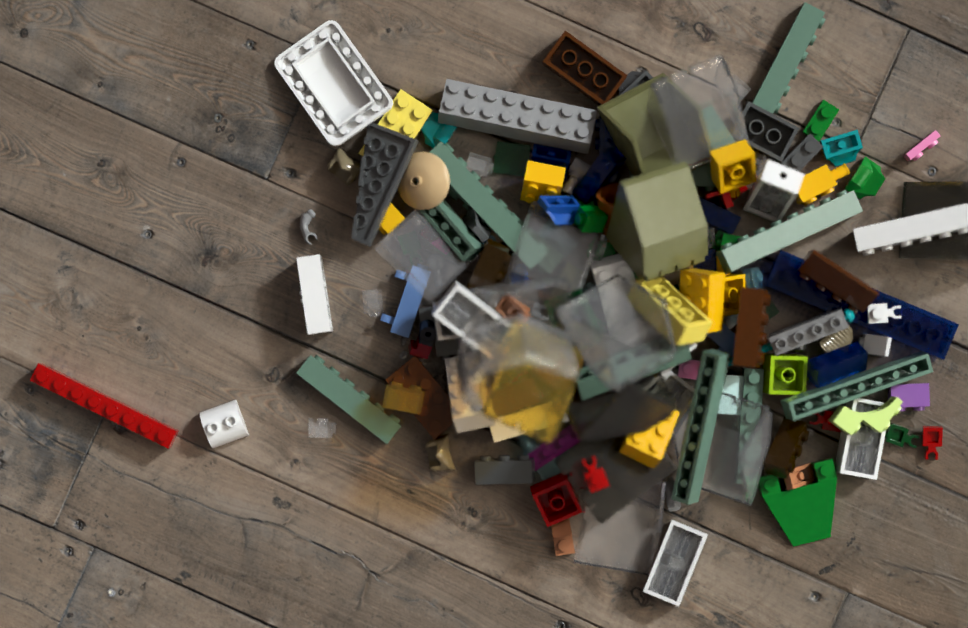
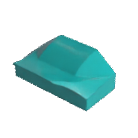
(436, 132)
(842, 148)

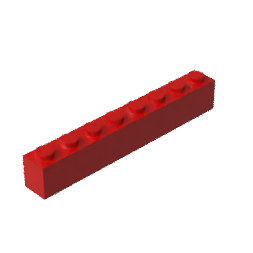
(104, 405)

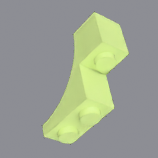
(877, 419)

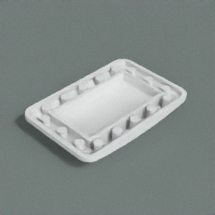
(333, 83)

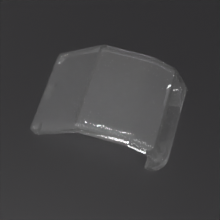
(551, 250)
(509, 344)

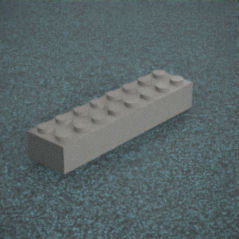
(517, 116)

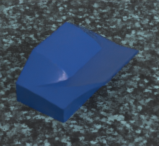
(560, 208)

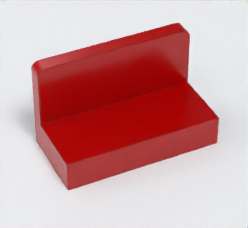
(724, 198)

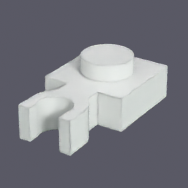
(879, 313)

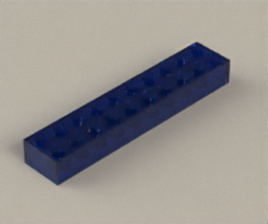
(915, 329)

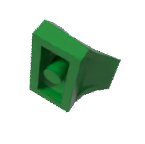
(866, 179)

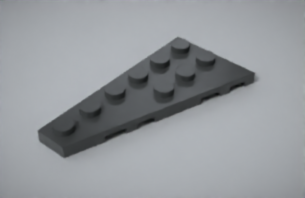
(381, 171)

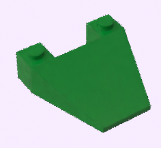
(805, 511)

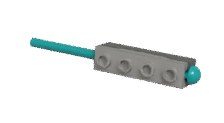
(807, 331)

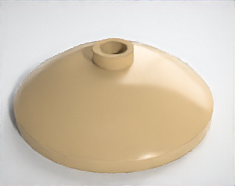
(432, 184)

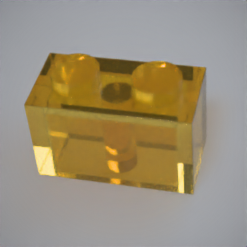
(403, 398)

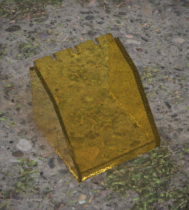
(529, 396)

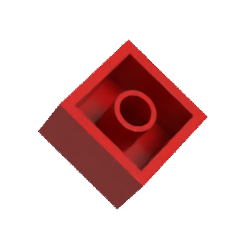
(556, 499)

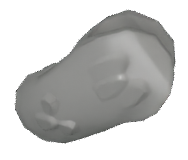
(304, 222)
(671, 504)

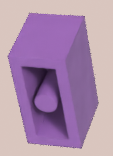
(912, 395)

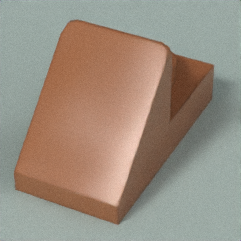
(510, 306)
(801, 476)
(562, 538)

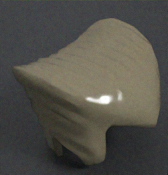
(344, 167)
(836, 340)
(439, 454)

